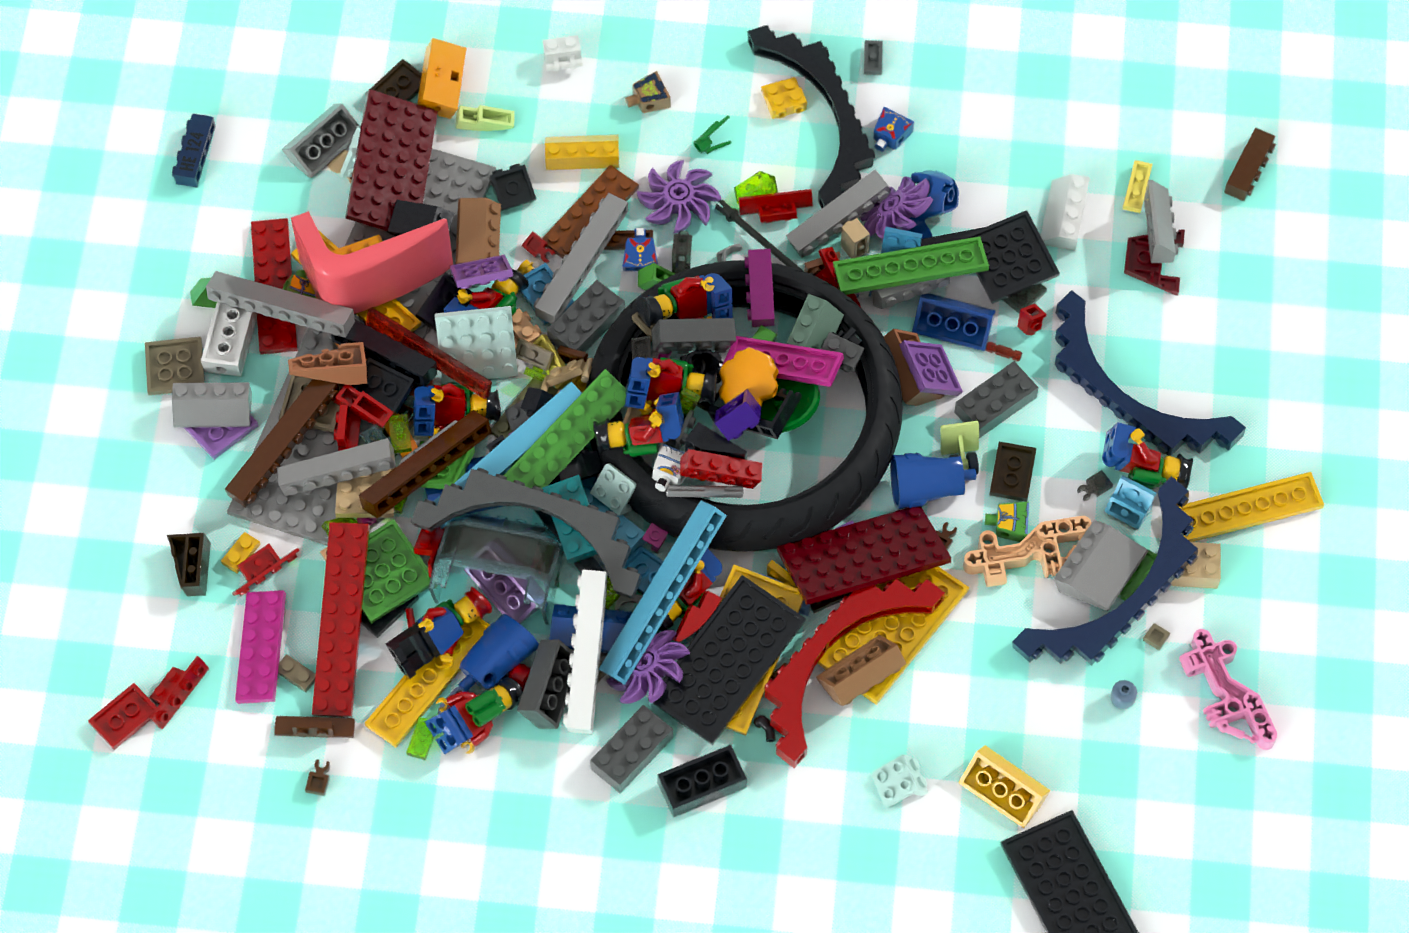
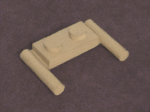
(571, 370)

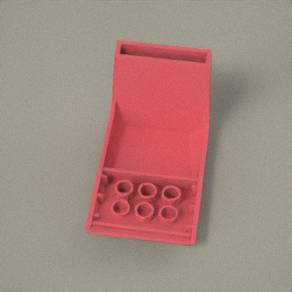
(376, 272)

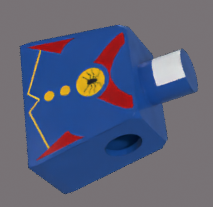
(891, 130)
(639, 251)

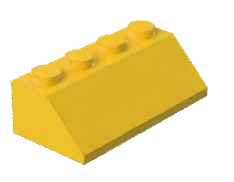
(581, 152)
(1004, 786)

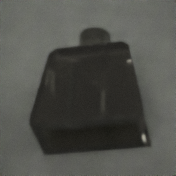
(681, 247)

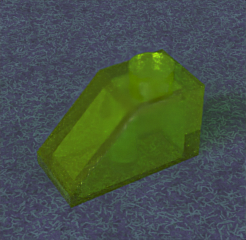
(757, 184)

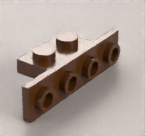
(314, 726)

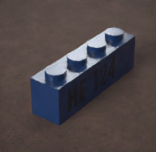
(194, 150)

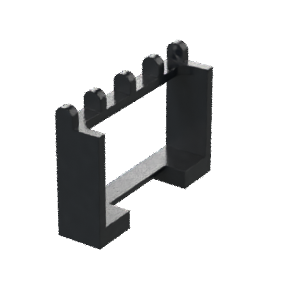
(764, 427)

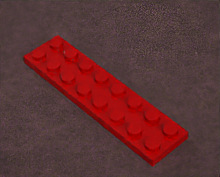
(273, 268)

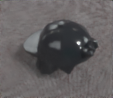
(704, 361)

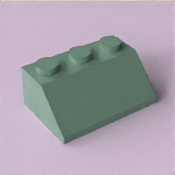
(815, 323)

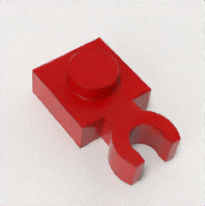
(536, 245)

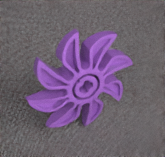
(678, 196)
(898, 207)
(652, 667)

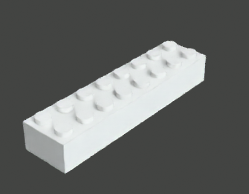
(587, 651)

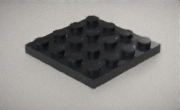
(1014, 256)

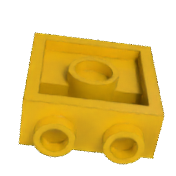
(784, 98)

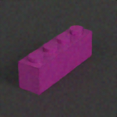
(760, 288)

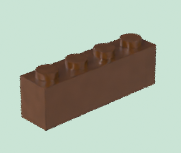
(1249, 164)

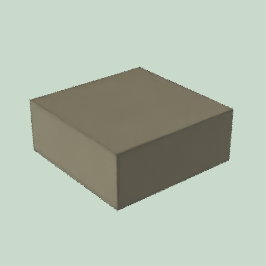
(1156, 636)

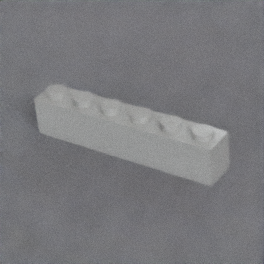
(833, 216)
(336, 467)

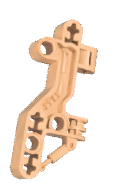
(999, 558)

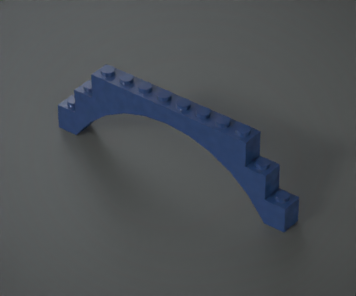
(1161, 429)
(1095, 637)

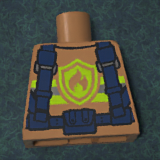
(649, 94)

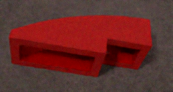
(363, 406)
(697, 616)

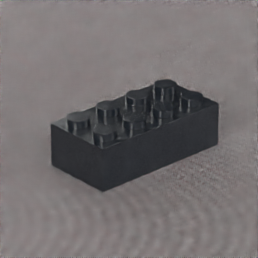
(702, 781)

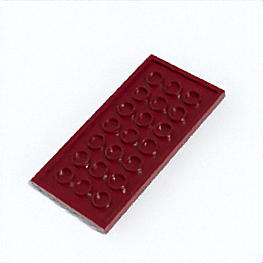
(390, 158)
(863, 554)

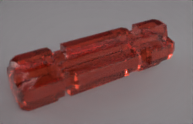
(1003, 351)

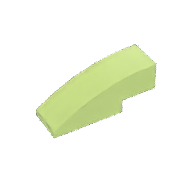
(484, 118)

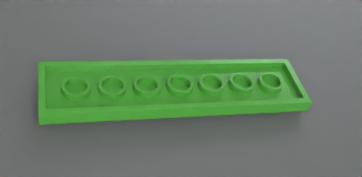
(911, 265)
(569, 433)

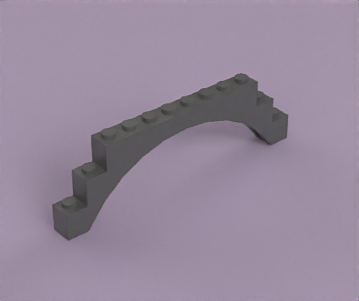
(489, 491)

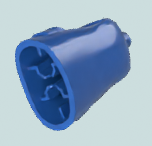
(924, 479)
(496, 653)

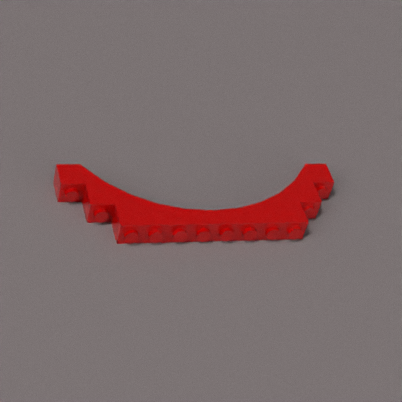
(859, 608)

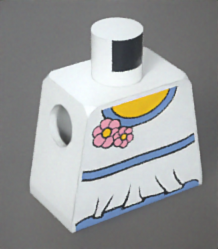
(667, 467)

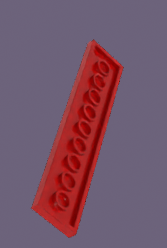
(340, 620)

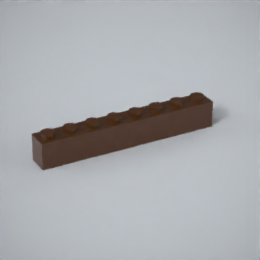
(281, 441)
(425, 464)

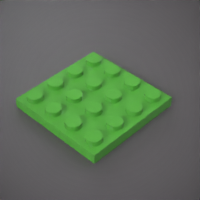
(391, 572)

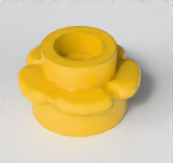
(525, 267)

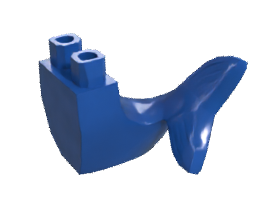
(944, 195)

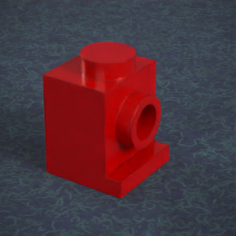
(1031, 319)

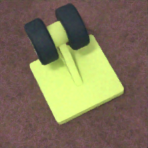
(960, 439)

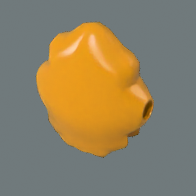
(750, 371)

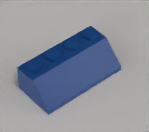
(953, 321)
(563, 627)

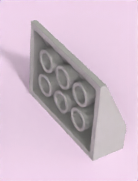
(1100, 566)

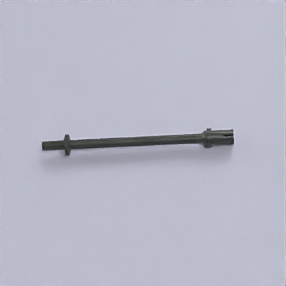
(732, 215)

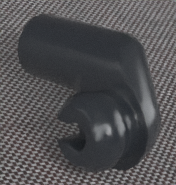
(764, 722)

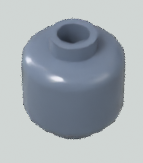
(1123, 694)

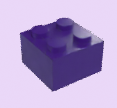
(738, 415)

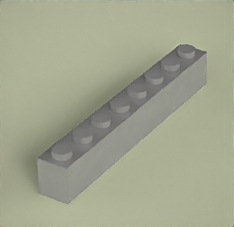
(581, 258)
(280, 304)

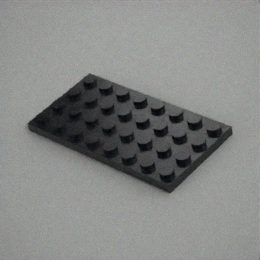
(729, 659)
(1066, 879)

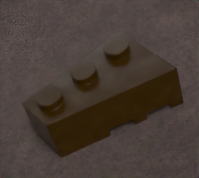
(191, 561)

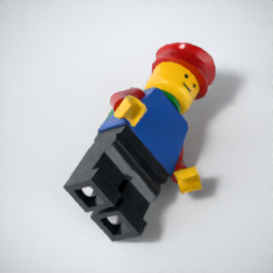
(437, 632)

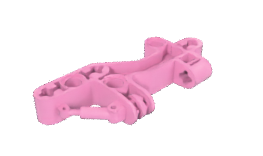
(1211, 661)

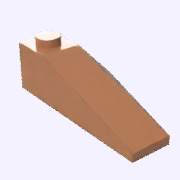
(341, 365)

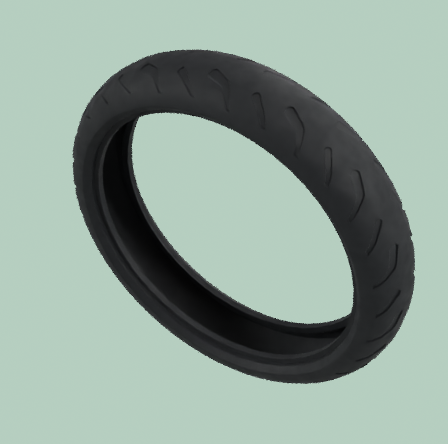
(813, 510)

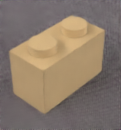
(855, 239)

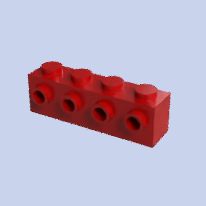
(720, 469)

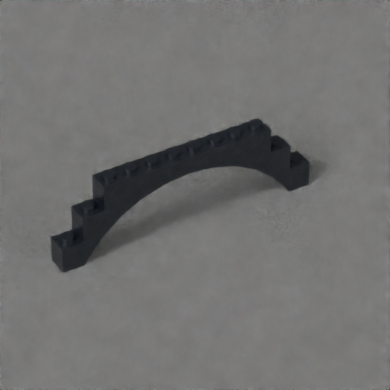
(814, 64)

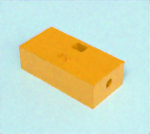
(442, 77)

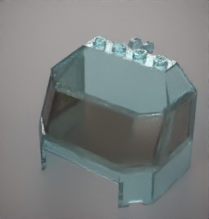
(503, 549)

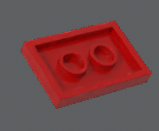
(123, 716)

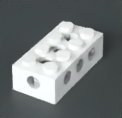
(228, 340)

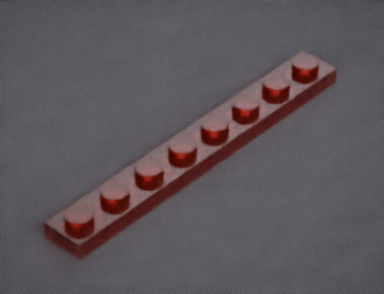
(445, 362)

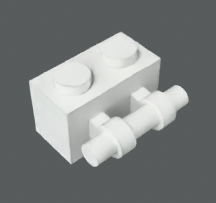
(562, 53)

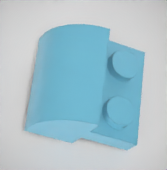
(1130, 502)

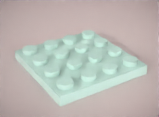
(479, 340)

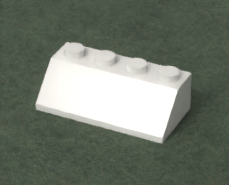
(1065, 211)

